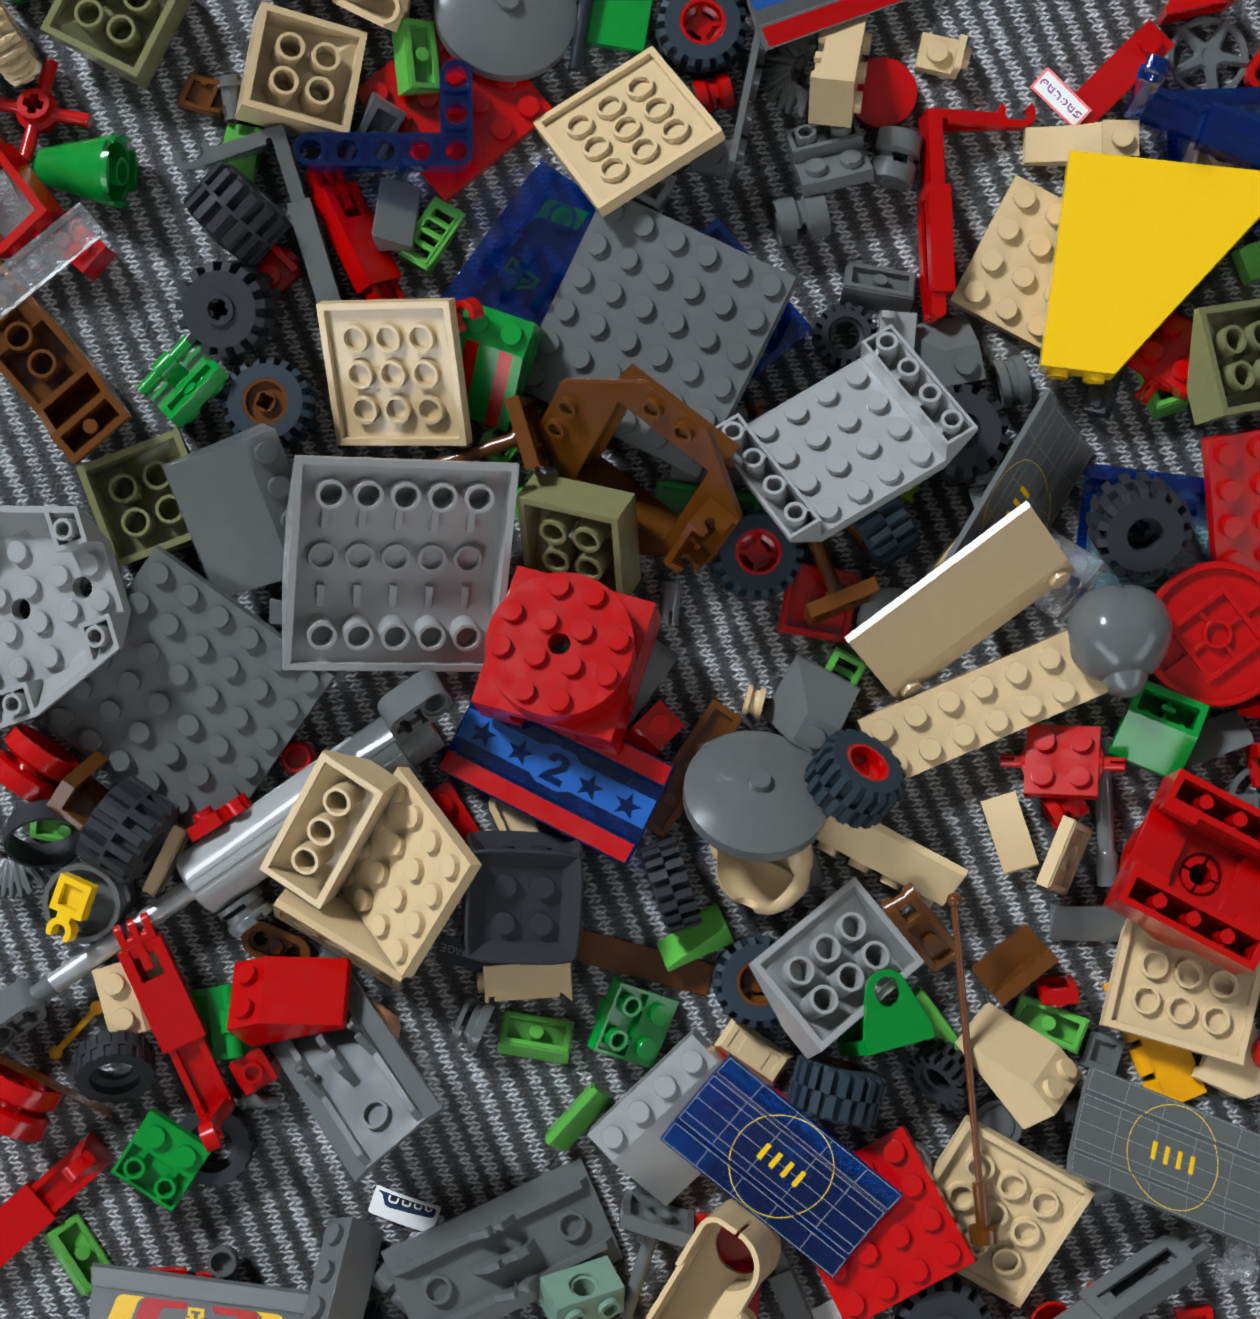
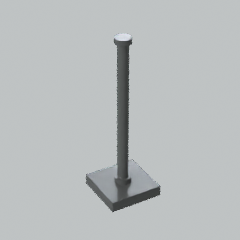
(656, 1222)

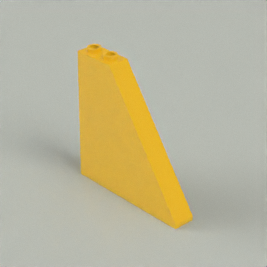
(1131, 251)

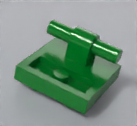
(186, 384)
(214, 1008)
(631, 1023)
(161, 1160)

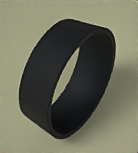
(34, 854)

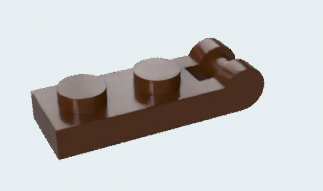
(921, 928)

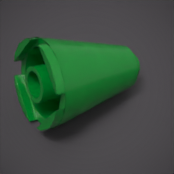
(91, 168)

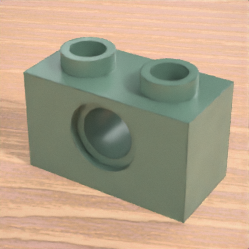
(583, 1291)

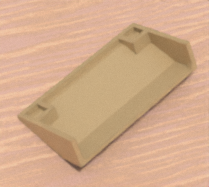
(961, 602)

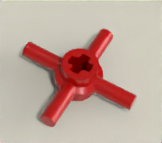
(40, 111)

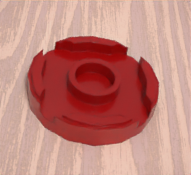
(887, 94)

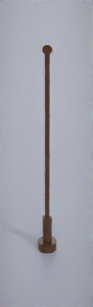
(983, 1231)

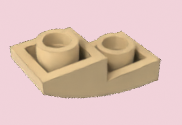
(1009, 833)

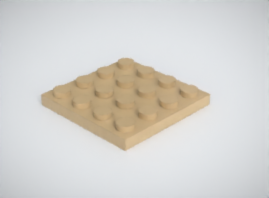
(628, 131)
(1013, 264)
(395, 372)
(410, 875)
(1179, 998)
(1027, 1199)

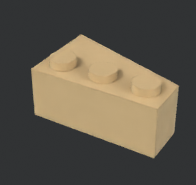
(838, 73)

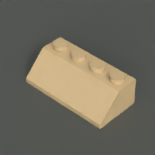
(329, 826)
(894, 857)
(340, 931)

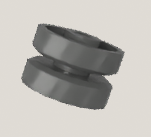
(110, 907)

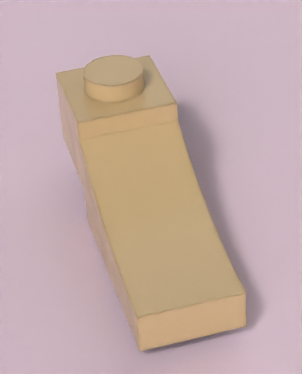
(1052, 144)

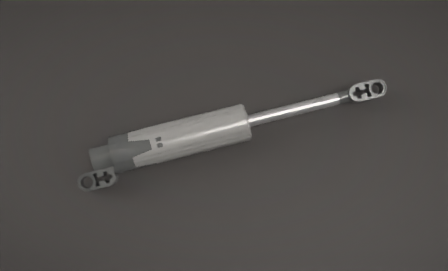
(230, 857)

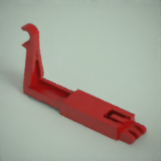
(935, 198)
(350, 230)
(176, 1025)
(40, 1201)

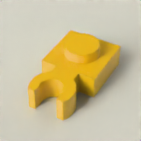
(73, 901)

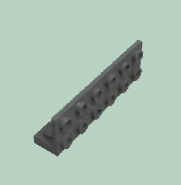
(729, 154)

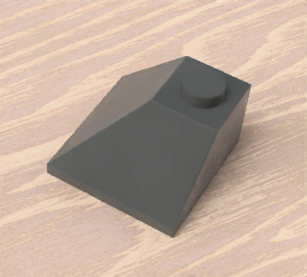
(951, 351)
(810, 704)

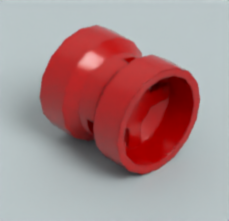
(714, 92)
(1056, 808)

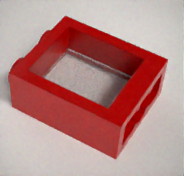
(24, 203)

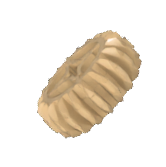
(17, 58)

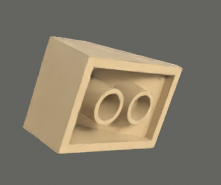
(1020, 1065)

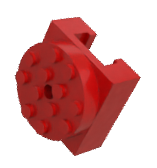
(589, 685)
(1219, 837)

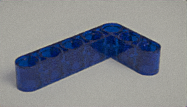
(402, 143)

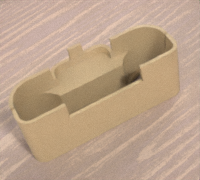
(704, 1283)

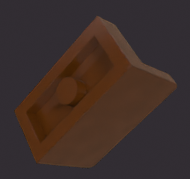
(80, 791)
(1014, 964)

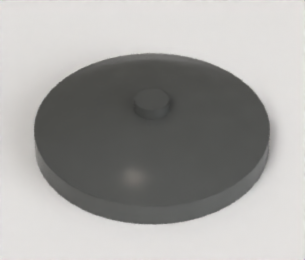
(506, 36)
(751, 796)

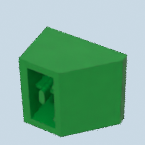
(1158, 730)

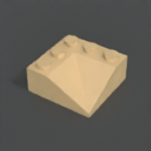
(300, 72)

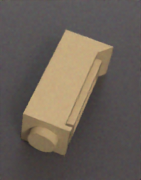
(524, 981)

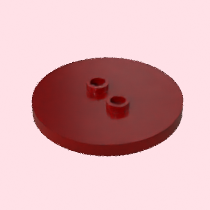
(1214, 633)

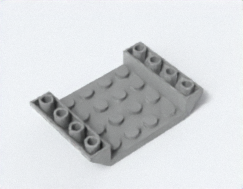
(850, 440)

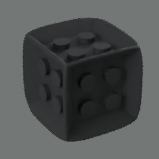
(523, 899)

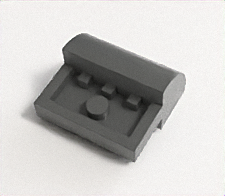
(827, 157)

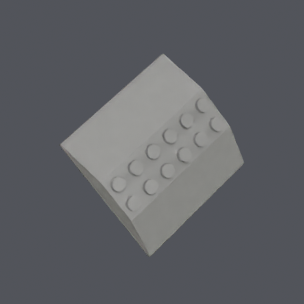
(394, 562)

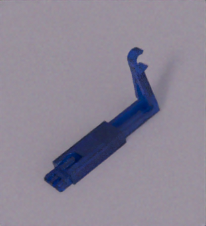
(1213, 128)

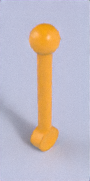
(57, 1051)

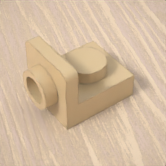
(942, 55)

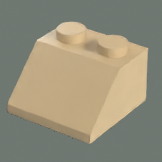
(118, 998)

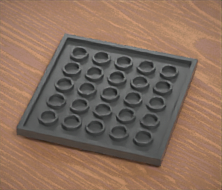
(668, 304)
(191, 695)

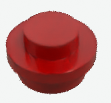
(297, 757)

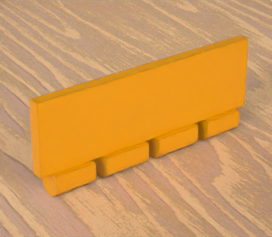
(1169, 1067)

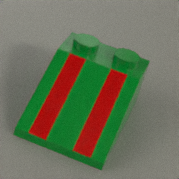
(496, 363)

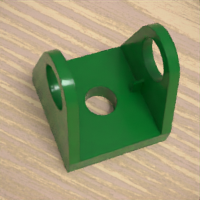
(885, 1024)

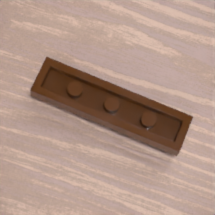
(713, 723)

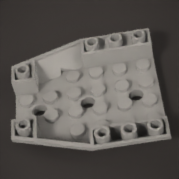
(66, 634)

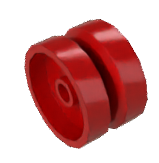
(33, 763)
(25, 1105)

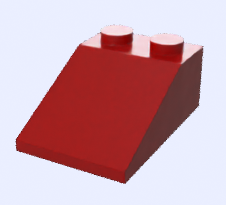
(288, 998)

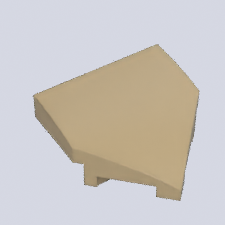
(1231, 1079)

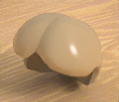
(765, 885)

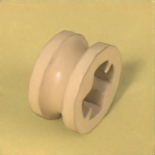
(753, 701)

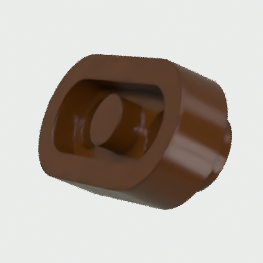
(278, 941)

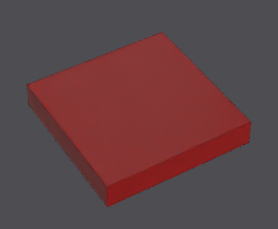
(805, 589)

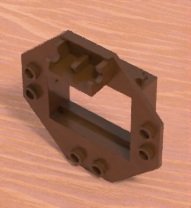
(581, 427)

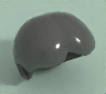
(1119, 636)

